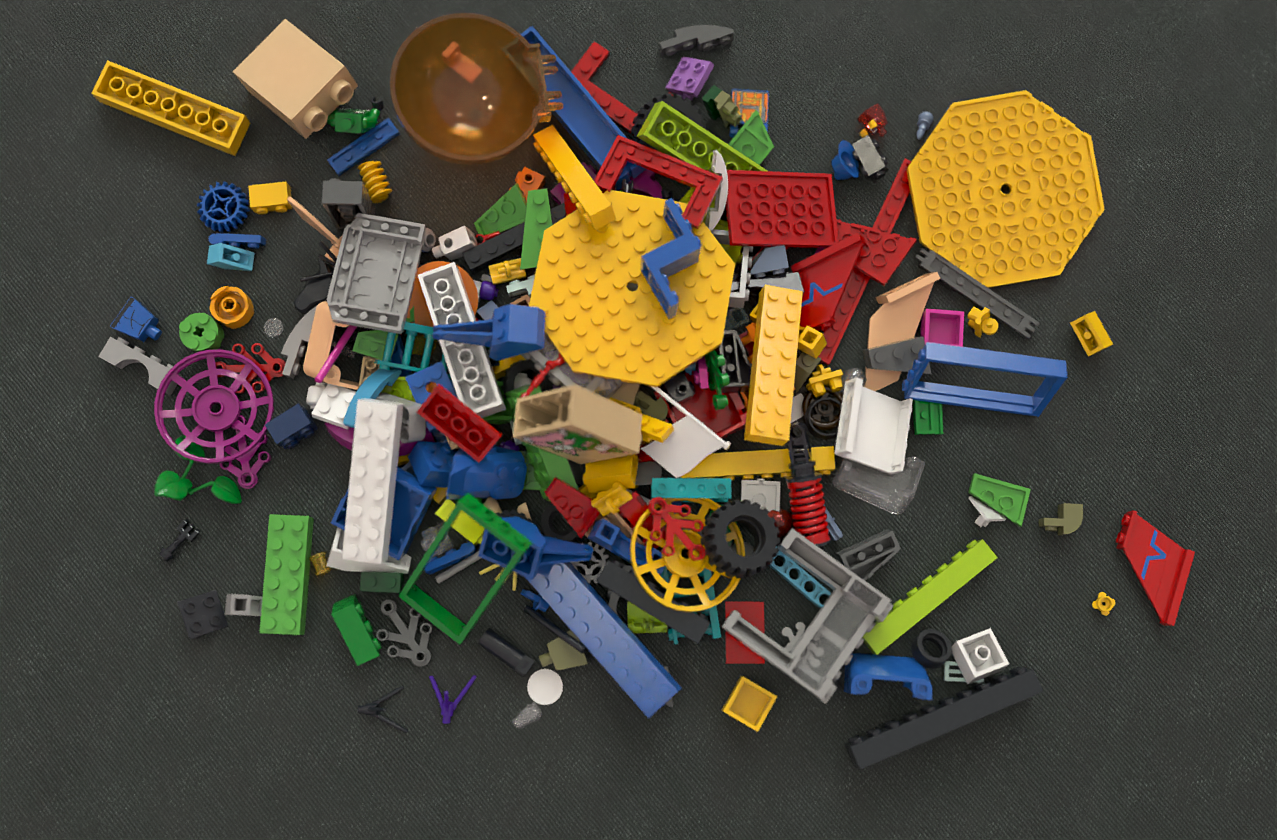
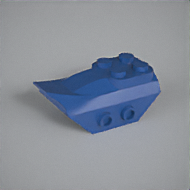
(496, 475)

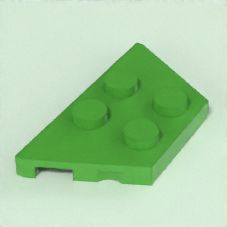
(753, 139)

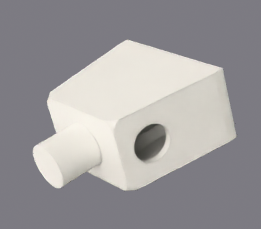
(455, 243)

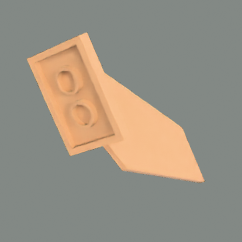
(896, 322)

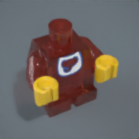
(873, 120)

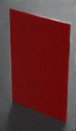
(735, 650)

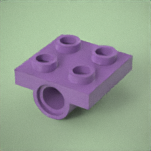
(689, 77)

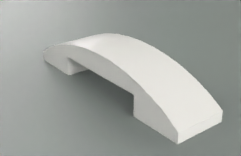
(714, 214)

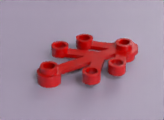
(269, 368)
(674, 526)

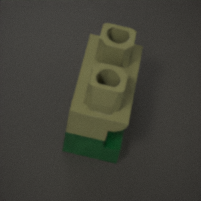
(721, 105)

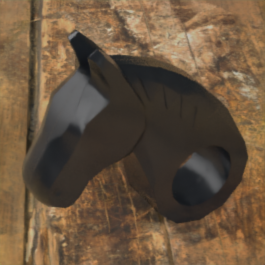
(317, 292)

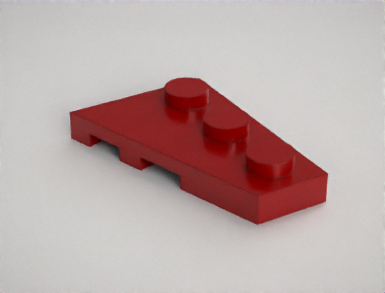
(573, 505)

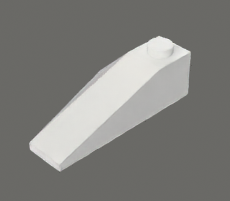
(335, 560)

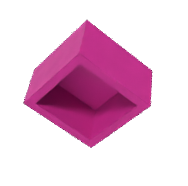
(942, 326)

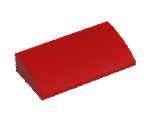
(459, 423)

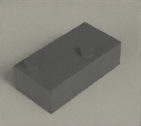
(345, 200)

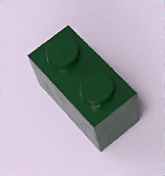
(381, 582)

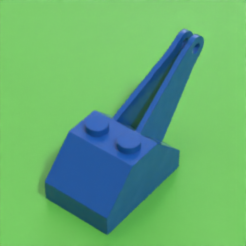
(508, 333)
(541, 552)

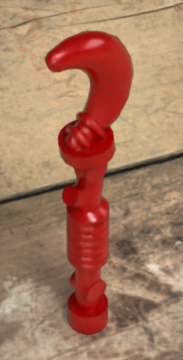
(540, 377)

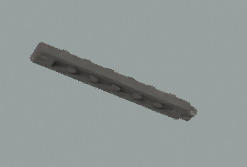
(977, 292)

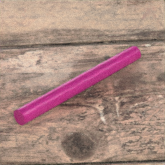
(335, 353)

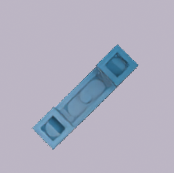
(370, 389)

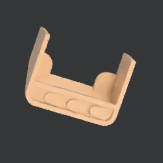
(320, 345)

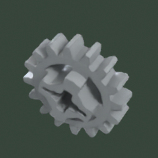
(588, 572)

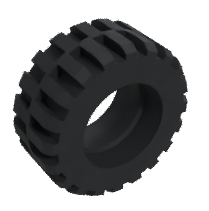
(681, 105)
(761, 527)

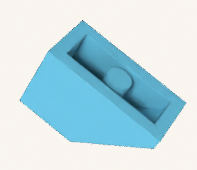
(230, 257)

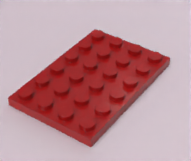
(781, 209)

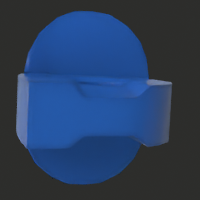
(539, 602)

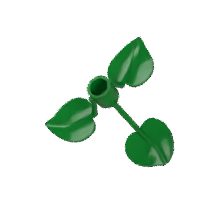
(171, 486)

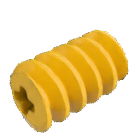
(374, 181)

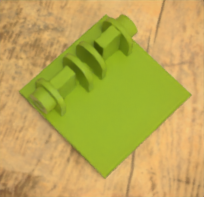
(642, 622)

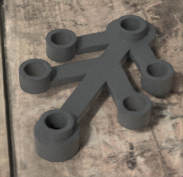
(406, 636)

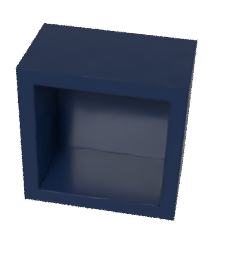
(291, 427)

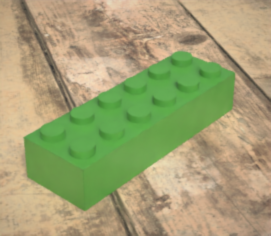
(545, 463)
(286, 574)

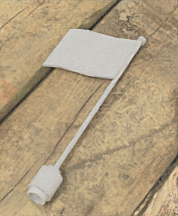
(685, 445)

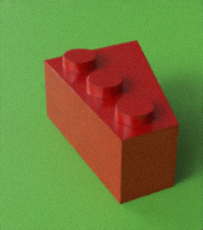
(633, 511)

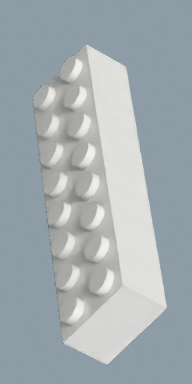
(466, 362)
(372, 480)

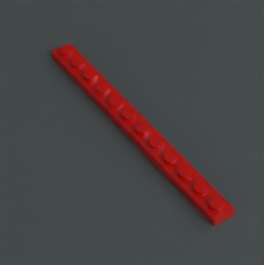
(857, 282)

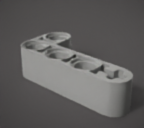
(412, 423)

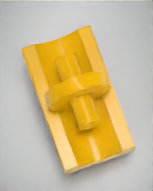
(506, 271)
(981, 321)
(824, 377)
(610, 500)

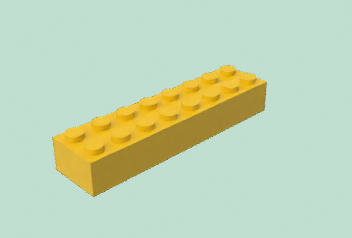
(171, 108)
(773, 365)

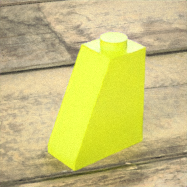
(464, 523)

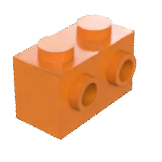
(529, 180)

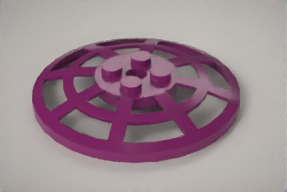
(206, 399)

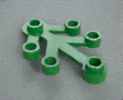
(712, 362)

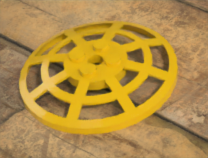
(680, 566)

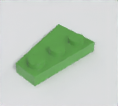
(1001, 496)

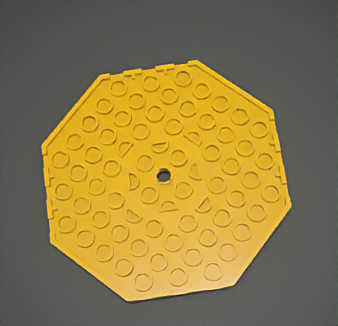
(1013, 144)
(620, 331)

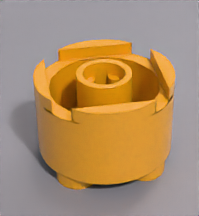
(221, 310)

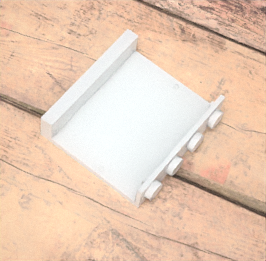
(873, 428)

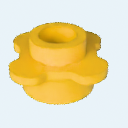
(1109, 603)

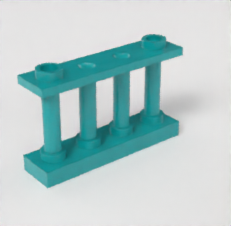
(411, 331)
(713, 488)
(713, 629)

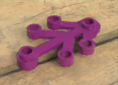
(246, 470)

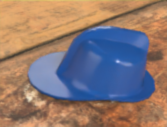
(844, 163)

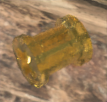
(320, 563)

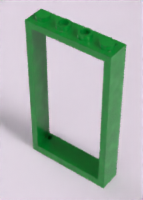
(430, 608)

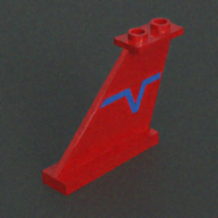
(825, 279)
(1158, 563)

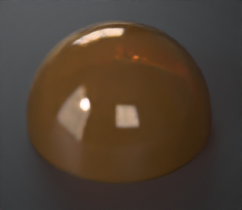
(470, 88)

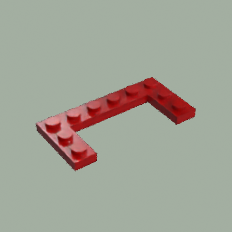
(584, 72)
(704, 181)

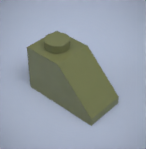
(804, 366)

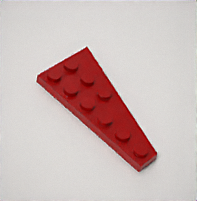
(881, 253)

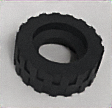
(548, 529)

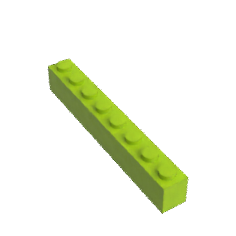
(929, 595)

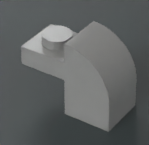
(243, 605)

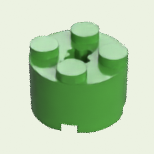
(191, 330)

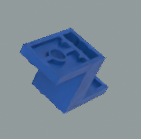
(671, 257)
(418, 384)

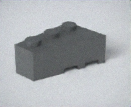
(895, 355)
(869, 554)

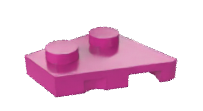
(700, 375)

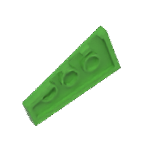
(536, 221)

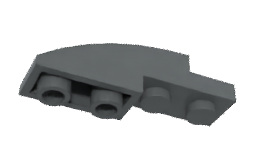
(702, 36)

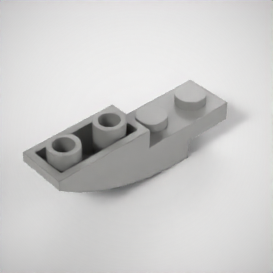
(295, 344)

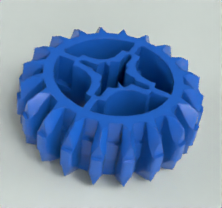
(209, 213)

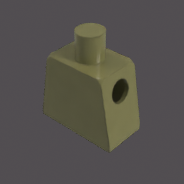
(563, 654)

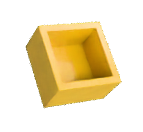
(749, 703)

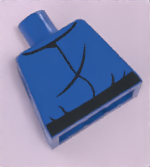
(136, 321)

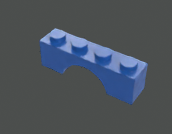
(615, 541)

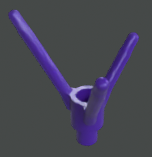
(446, 706)

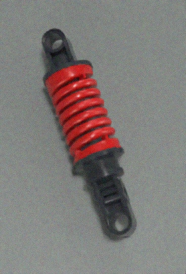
(806, 491)

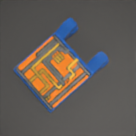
(747, 103)

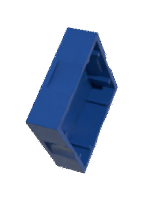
(408, 512)

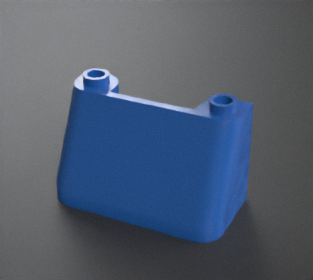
(866, 667)

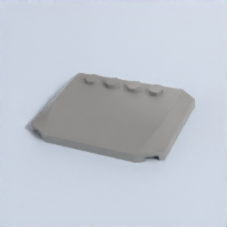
(375, 272)

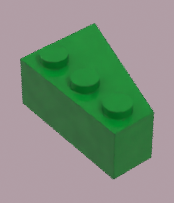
(356, 629)

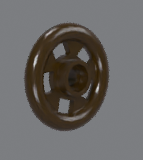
(816, 419)

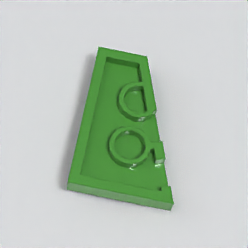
(504, 214)

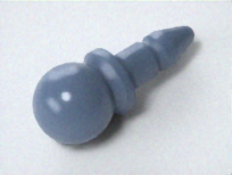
(925, 120)

